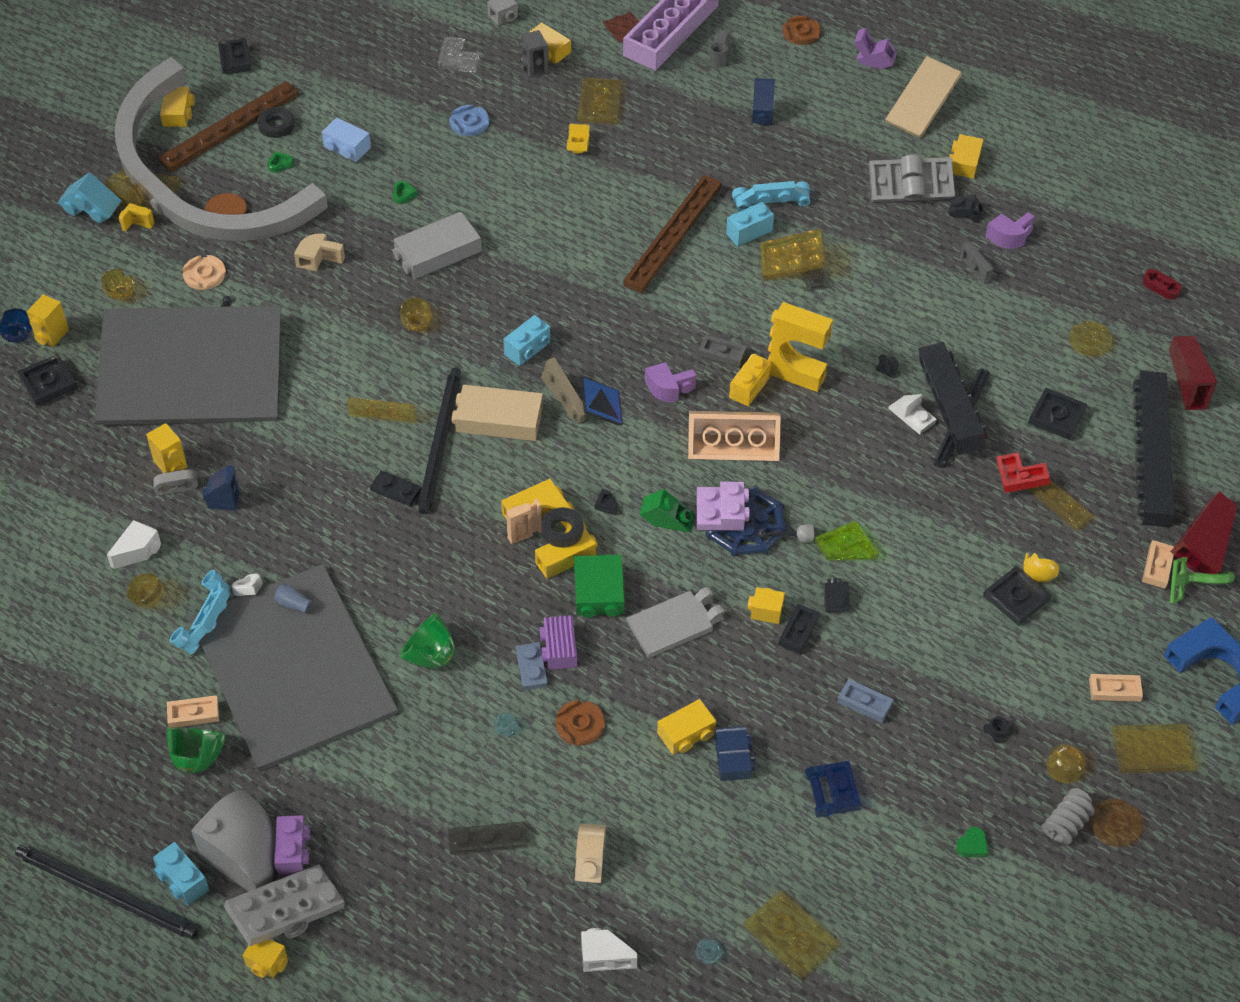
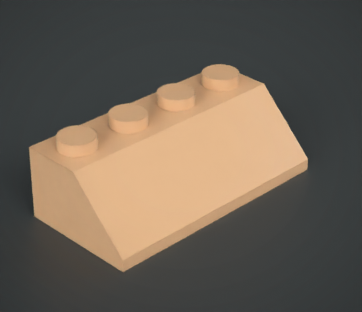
(734, 435)

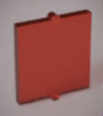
(621, 25)

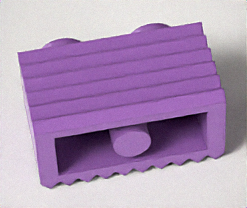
(560, 642)

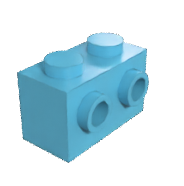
(749, 224)
(527, 340)
(180, 873)

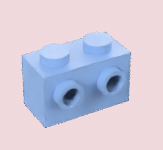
(346, 139)

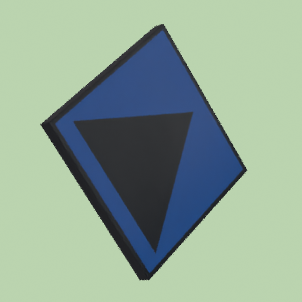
(601, 401)

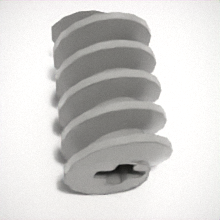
(1069, 816)

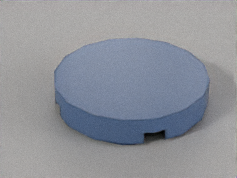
(469, 120)

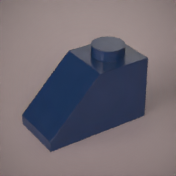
(763, 101)
(222, 490)

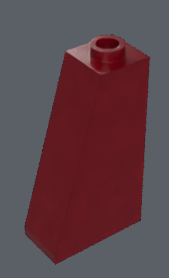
(1192, 372)
(1207, 536)

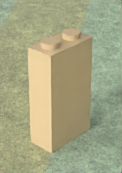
(498, 412)

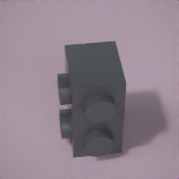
(534, 54)

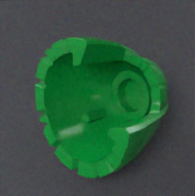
(429, 645)
(193, 748)

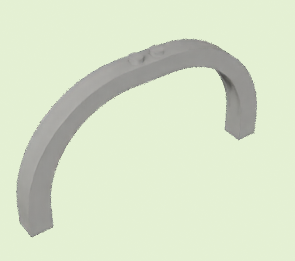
(240, 227)

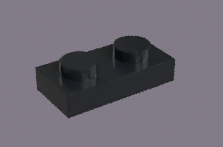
(395, 488)
(799, 628)

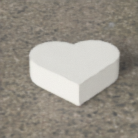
(248, 586)

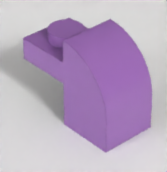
(877, 54)
(1010, 234)
(668, 386)

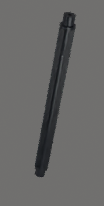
(439, 441)
(106, 892)

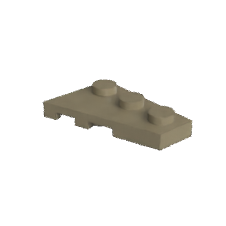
(563, 390)

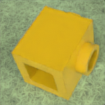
(766, 605)
(266, 958)

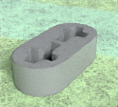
(175, 482)

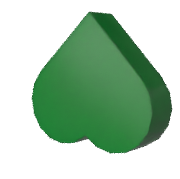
(279, 162)
(403, 192)
(972, 844)

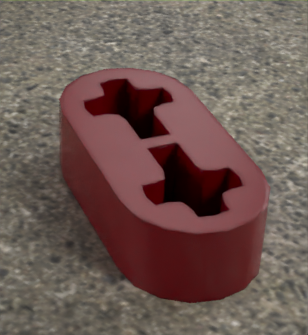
(1161, 284)

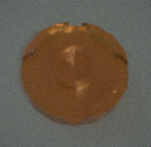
(1116, 823)

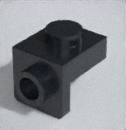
(966, 206)
(836, 595)

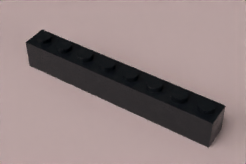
(1154, 449)

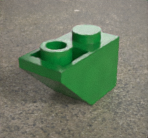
(666, 512)

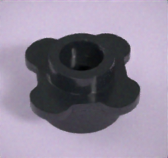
(887, 365)
(1002, 724)

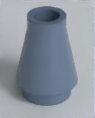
(290, 598)

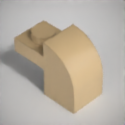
(314, 249)
(590, 852)

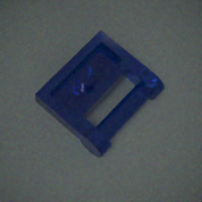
(841, 787)

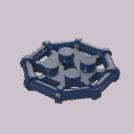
(758, 520)

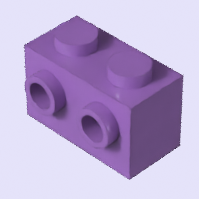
(290, 845)

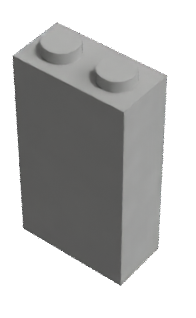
(437, 245)

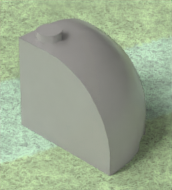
(238, 840)

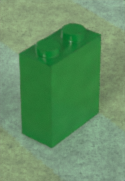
(599, 585)

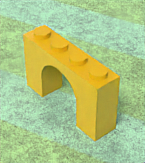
(799, 325)
(549, 558)

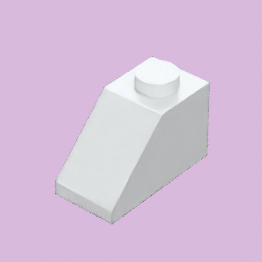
(134, 545)
(605, 951)

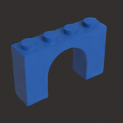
(1204, 642)

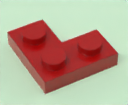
(1016, 477)

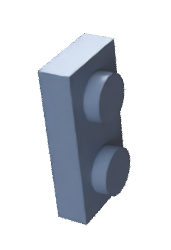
(531, 666)
(865, 700)

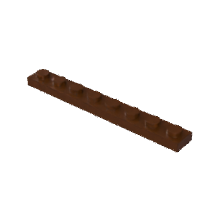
(227, 126)
(672, 234)

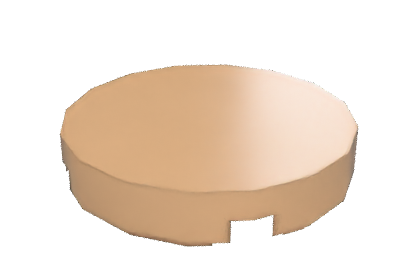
(199, 277)

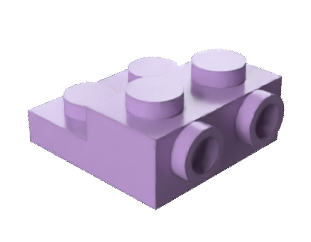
(722, 507)

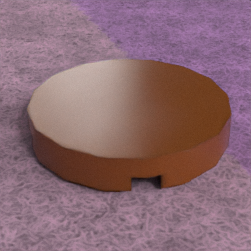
(801, 30)
(226, 204)
(575, 728)

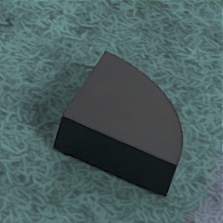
(606, 503)

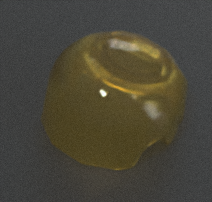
(114, 281)
(418, 310)
(147, 586)
(1066, 764)

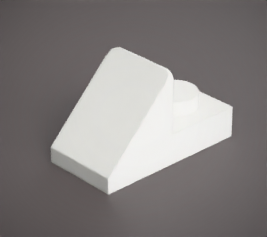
(910, 411)

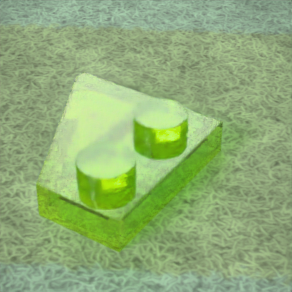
(846, 543)

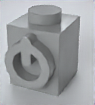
(502, 10)

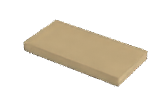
(923, 97)

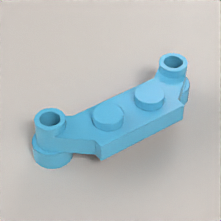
(772, 193)
(207, 616)

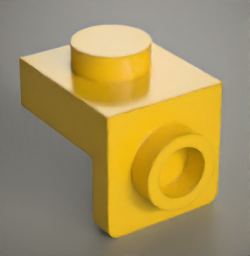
(578, 138)
(136, 215)

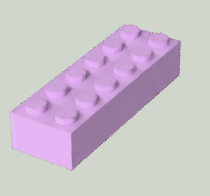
(665, 30)

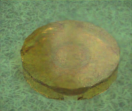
(125, 190)
(1090, 345)

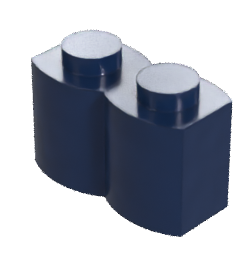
(733, 753)

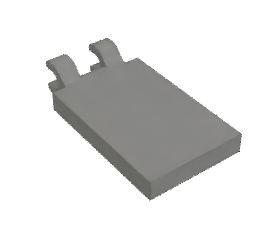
(674, 621)

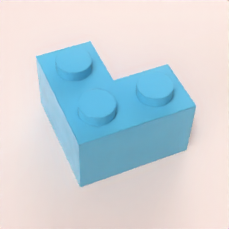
(90, 196)

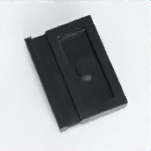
(234, 56)

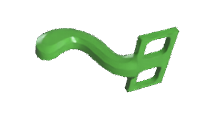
(1186, 577)

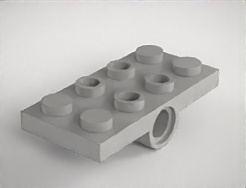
(911, 179)
(284, 905)

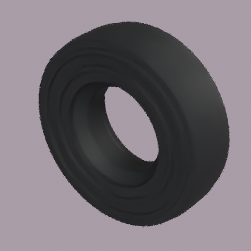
(275, 113)
(565, 539)

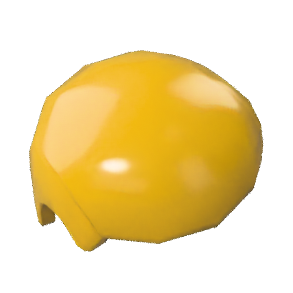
(1040, 569)

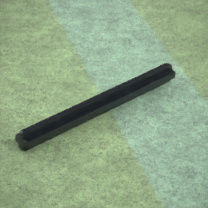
(947, 445)

